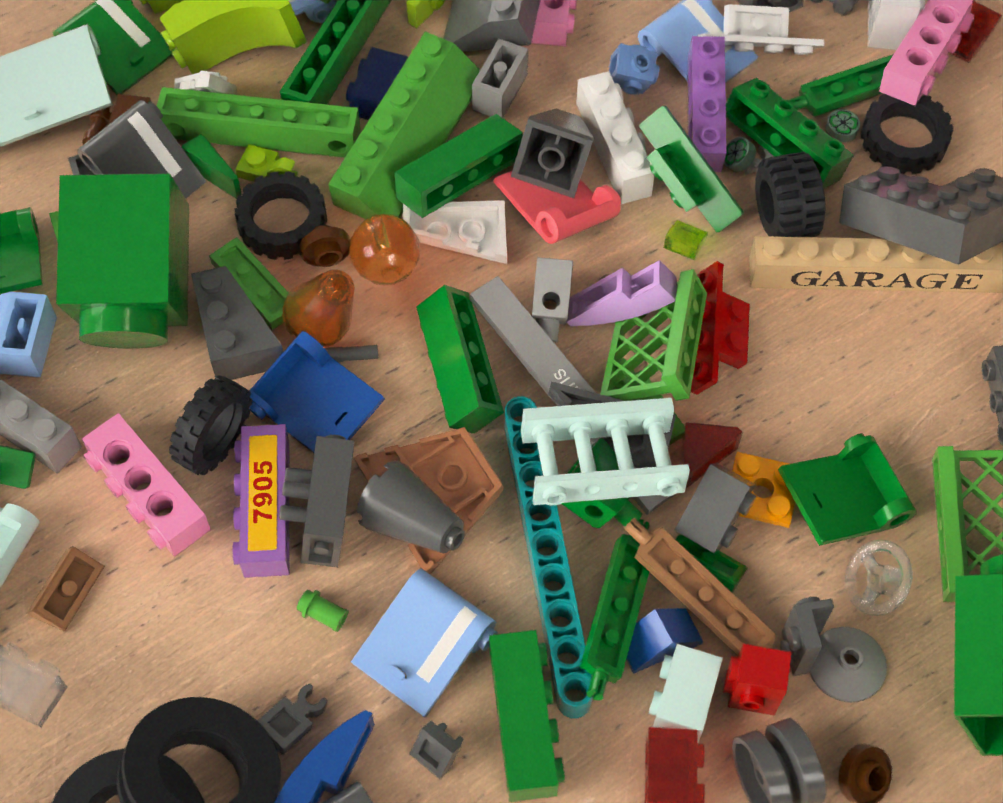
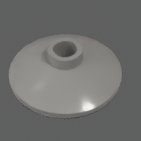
(844, 680)

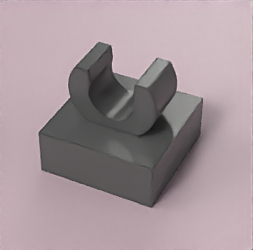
(436, 748)

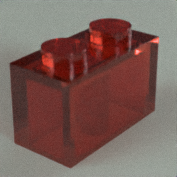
(672, 766)

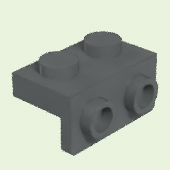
(803, 631)

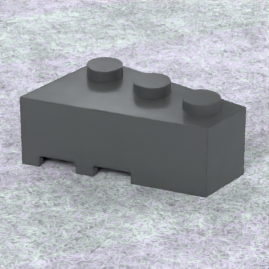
(233, 328)

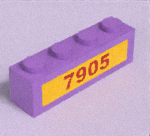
(263, 537)

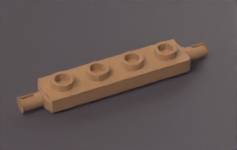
(699, 589)

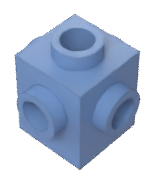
(634, 68)

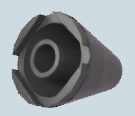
(409, 510)

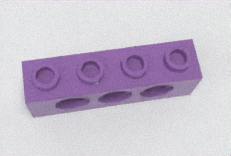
(707, 98)

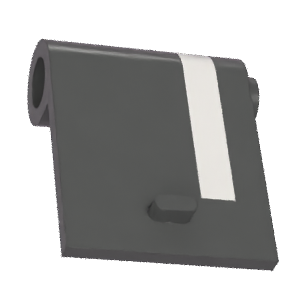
(140, 145)

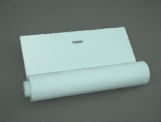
(50, 84)

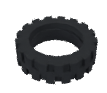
(902, 157)
(269, 189)
(210, 425)

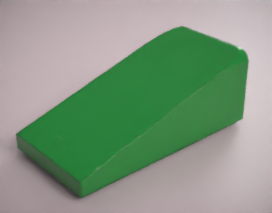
(212, 165)

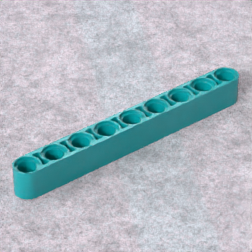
(548, 569)

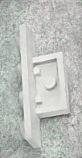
(762, 27)

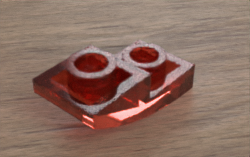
(982, 26)

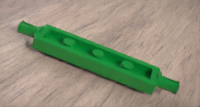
(842, 88)
(615, 616)

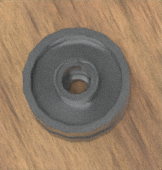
(779, 765)

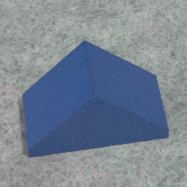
(659, 635)

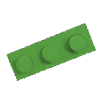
(254, 279)

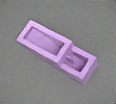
(623, 296)

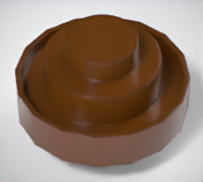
(325, 246)
(865, 774)

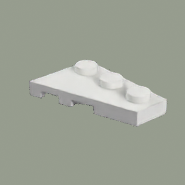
(464, 227)

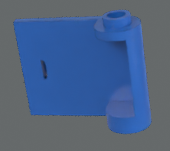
(313, 394)

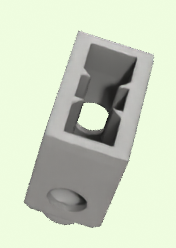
(552, 283)

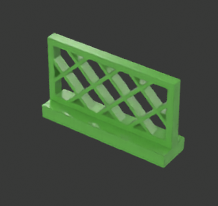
(675, 362)
(951, 514)

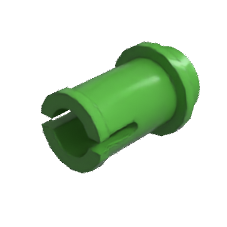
(322, 610)

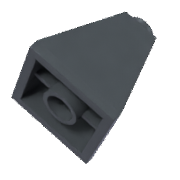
(553, 151)

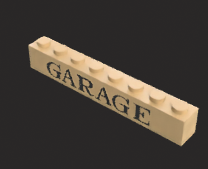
(867, 266)

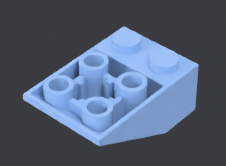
(25, 332)

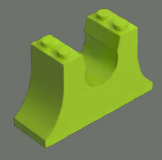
(219, 29)

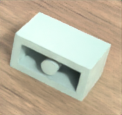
(687, 689)

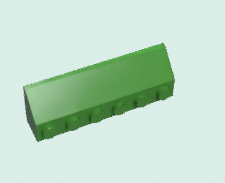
(406, 125)

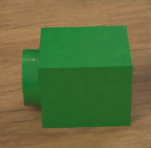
(123, 257)
(980, 656)

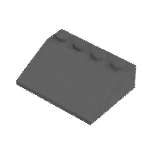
(480, 23)

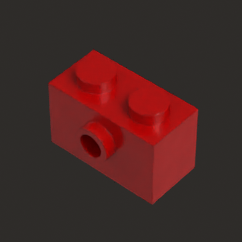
(757, 679)

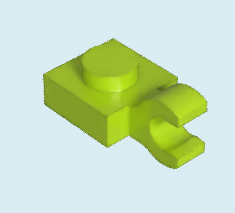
(262, 161)

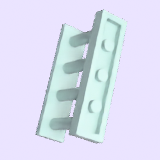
(596, 421)

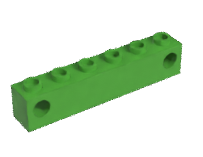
(260, 122)

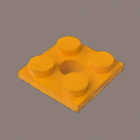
(764, 472)

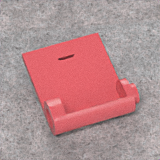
(556, 214)

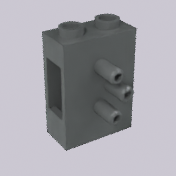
(327, 497)

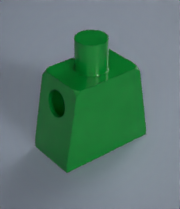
(601, 511)

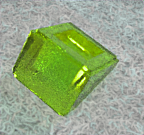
(685, 239)

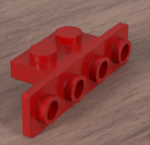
(722, 332)

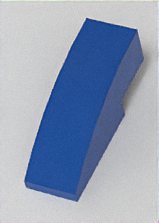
(329, 762)

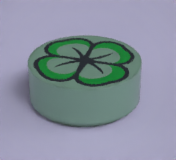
(842, 125)
(739, 154)

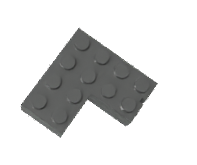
(934, 219)

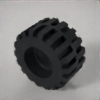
(790, 196)

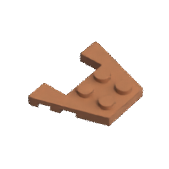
(452, 470)

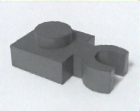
(289, 722)

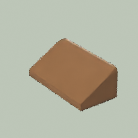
(65, 589)

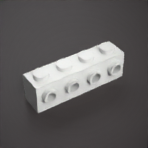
(615, 136)

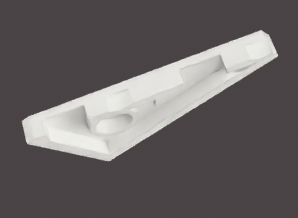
(207, 82)

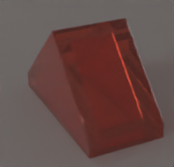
(707, 445)

